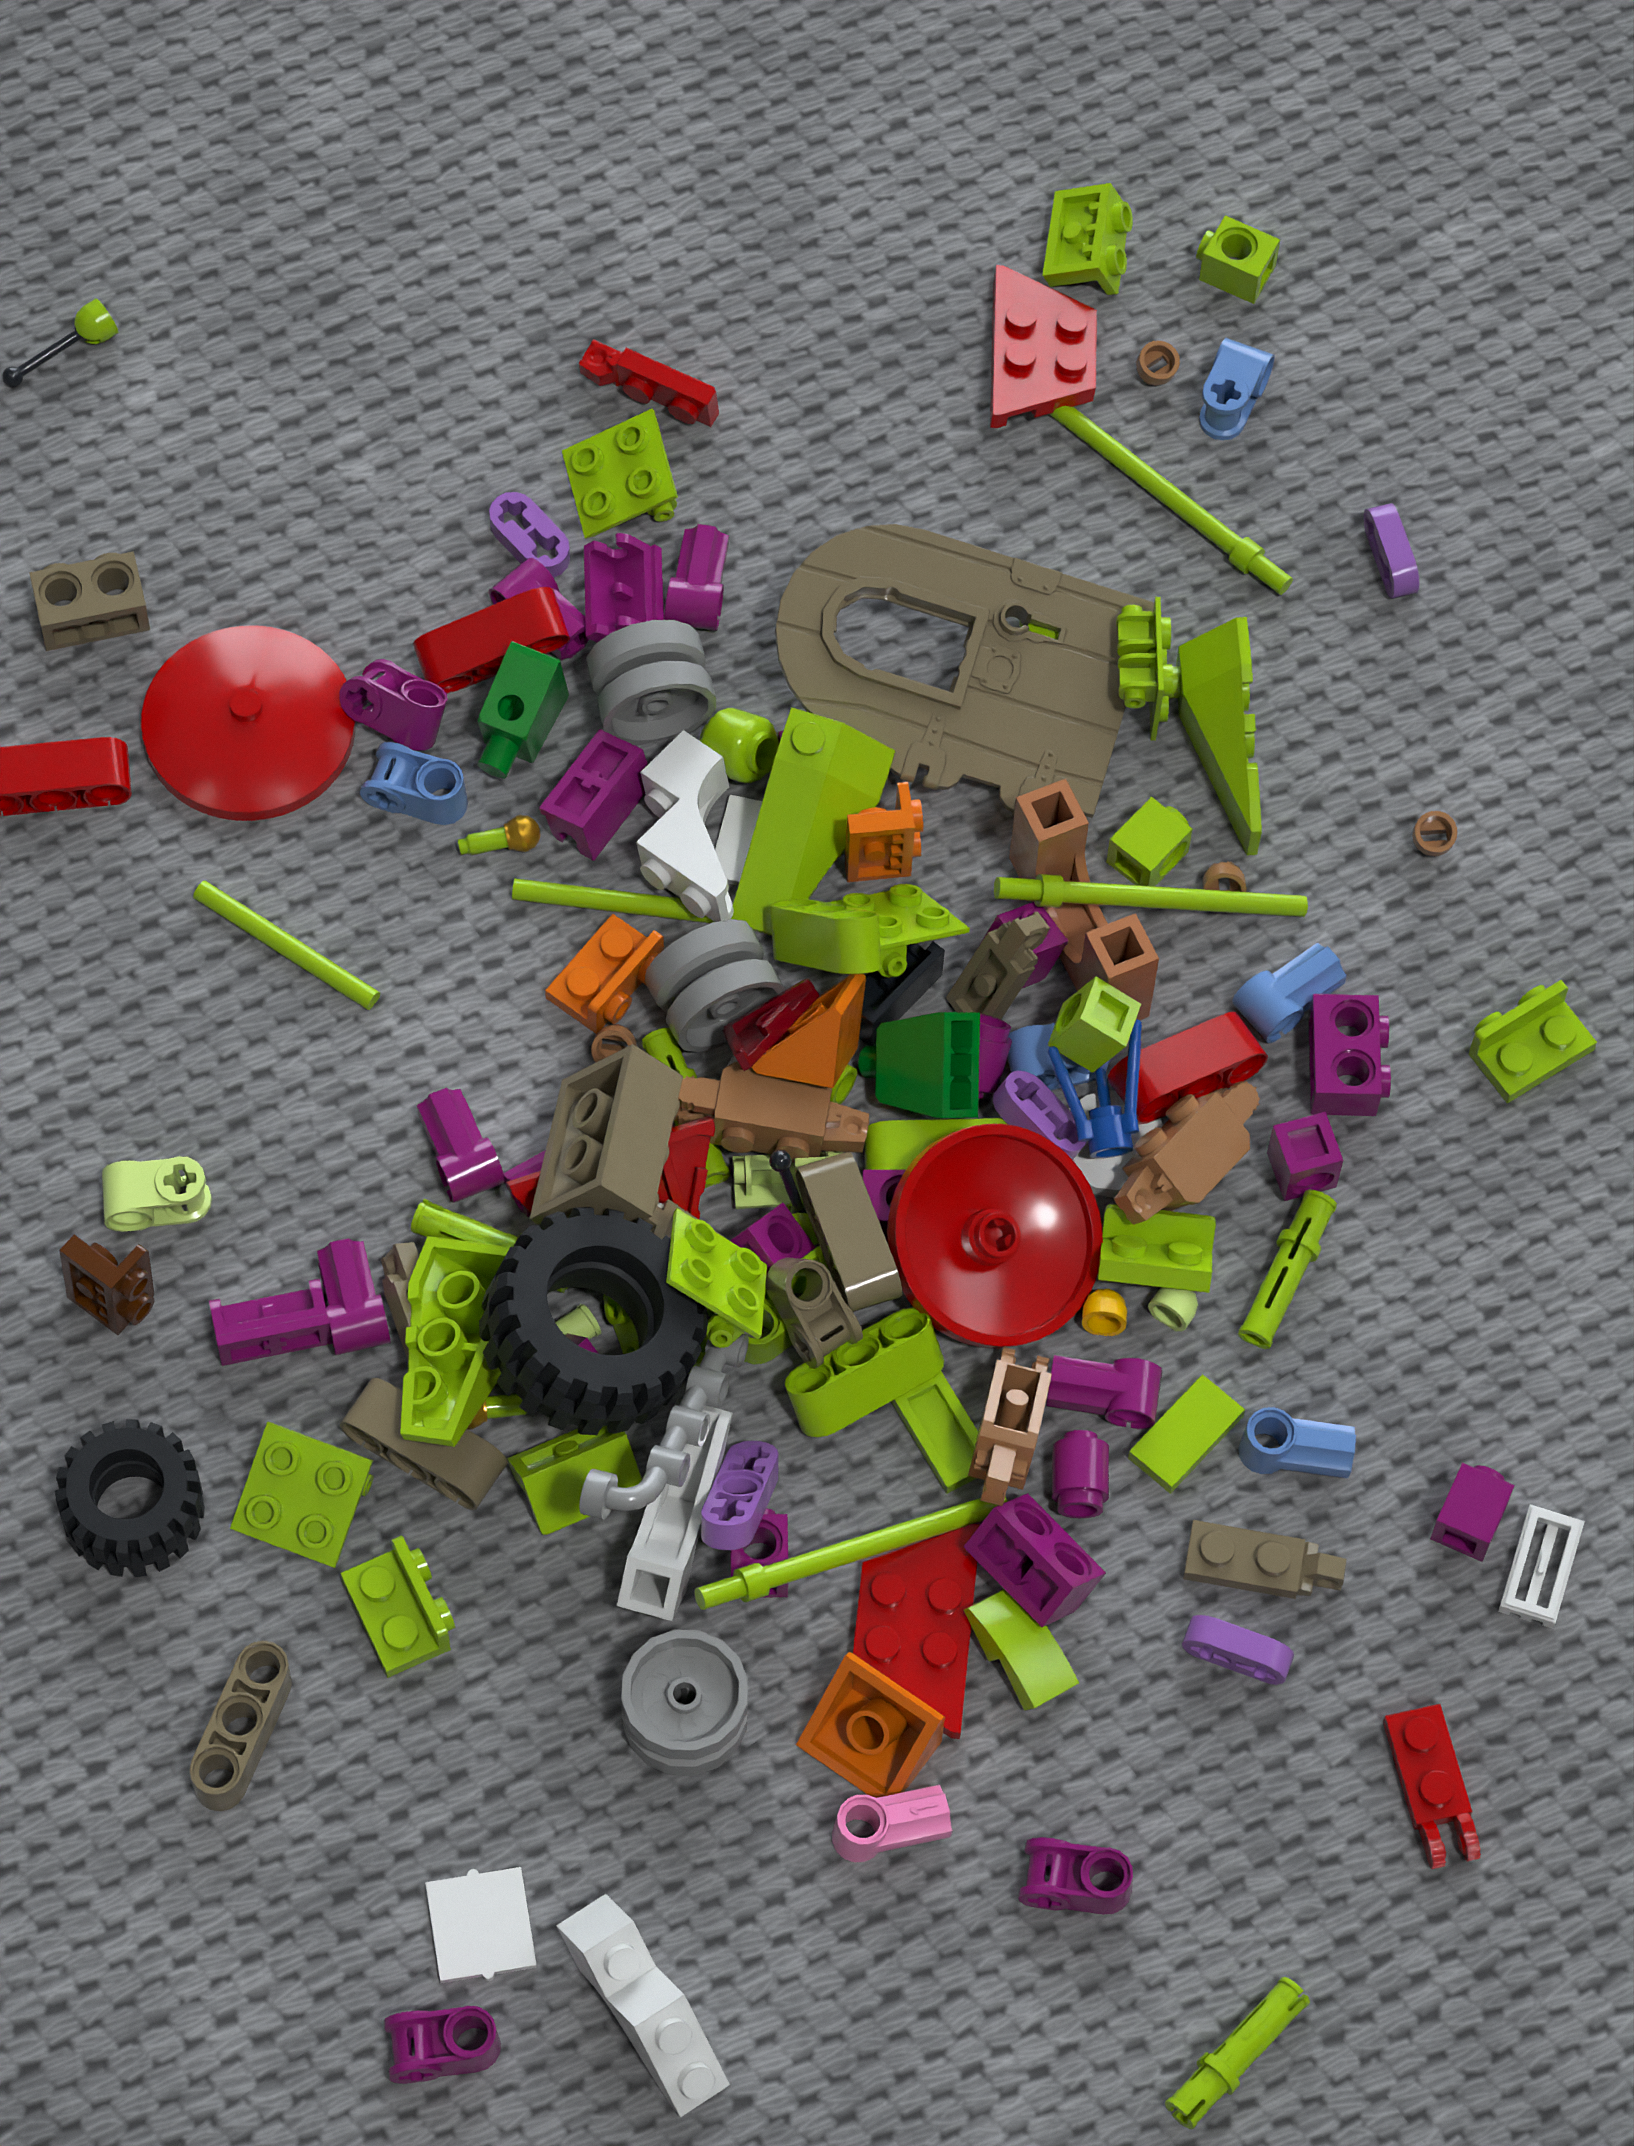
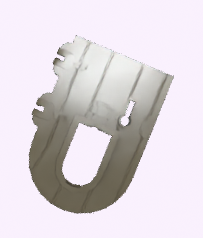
(1021, 701)

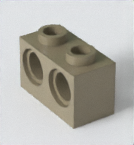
(92, 612)

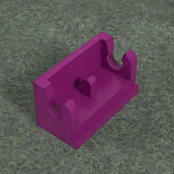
(621, 585)
(596, 793)
(271, 1325)

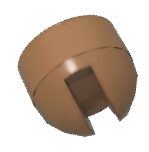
(1152, 354)
(1435, 823)
(1224, 870)
(612, 1032)

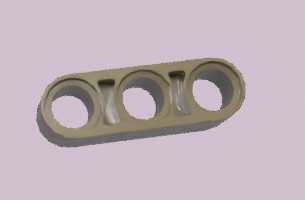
(848, 1231)
(453, 1471)
(241, 1699)

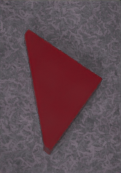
(761, 1027)

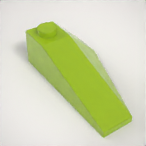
(1212, 696)
(814, 783)
(446, 1357)

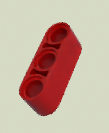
(476, 644)
(64, 775)
(1191, 1063)

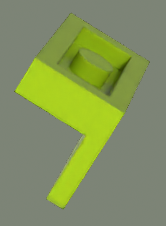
(558, 1468)

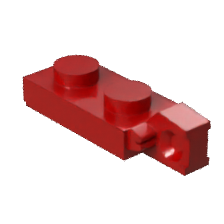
(651, 380)

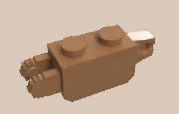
(771, 1114)
(1188, 1153)
(1009, 1425)

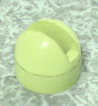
(1174, 1307)

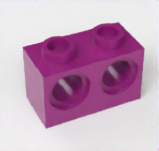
(1339, 1055)
(1034, 1559)

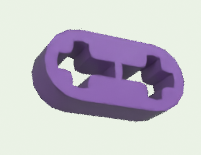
(537, 527)
(1391, 550)
(1038, 1111)
(1238, 1649)

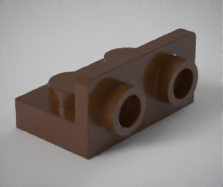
(105, 1289)

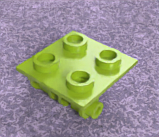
(621, 475)
(1143, 661)
(904, 919)
(718, 1277)
(302, 1494)

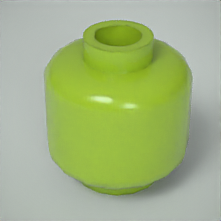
(743, 741)

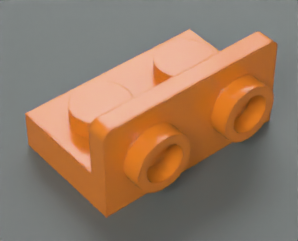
(884, 841)
(605, 974)

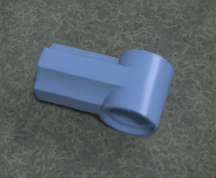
(1280, 999)
(1303, 1445)

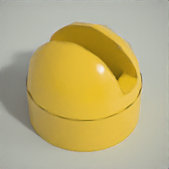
(1104, 1313)

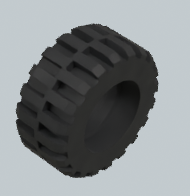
(553, 1371)

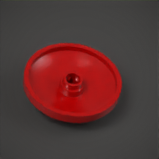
(247, 723)
(995, 1235)

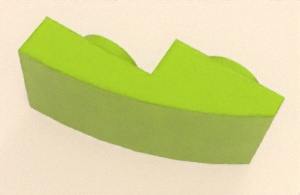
(1023, 1647)

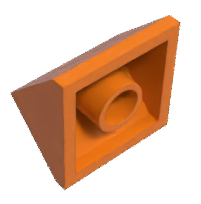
(821, 1039)
(871, 1730)

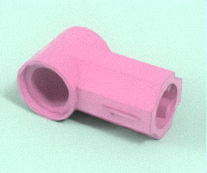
(896, 1819)

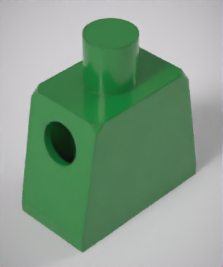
(520, 708)
(927, 1064)

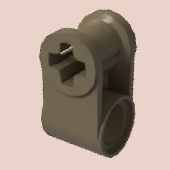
(819, 1317)

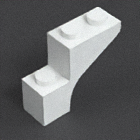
(677, 849)
(669, 1531)
(644, 2003)

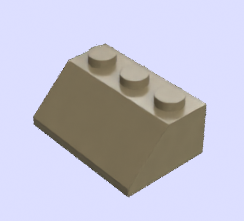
(609, 1137)

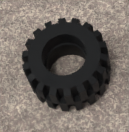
(136, 1540)

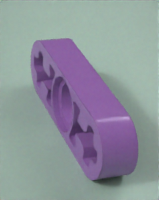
(739, 1495)

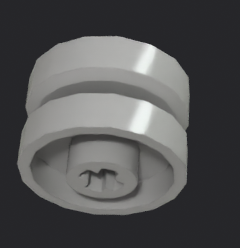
(651, 681)
(710, 982)
(714, 1694)

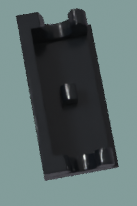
(891, 997)

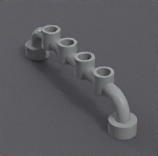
(684, 1426)

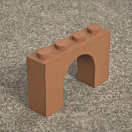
(1051, 840)

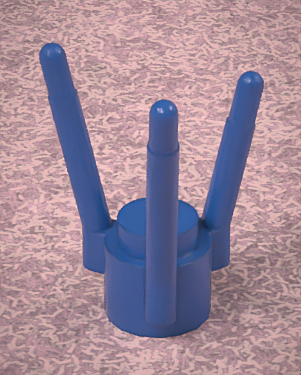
(1108, 1129)

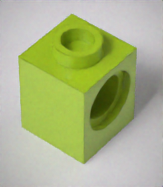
(1238, 277)
(1150, 844)
(1094, 1024)

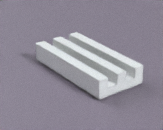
(1528, 1609)

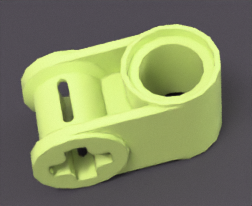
(149, 1193)

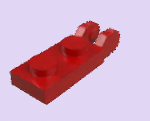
(1431, 1780)

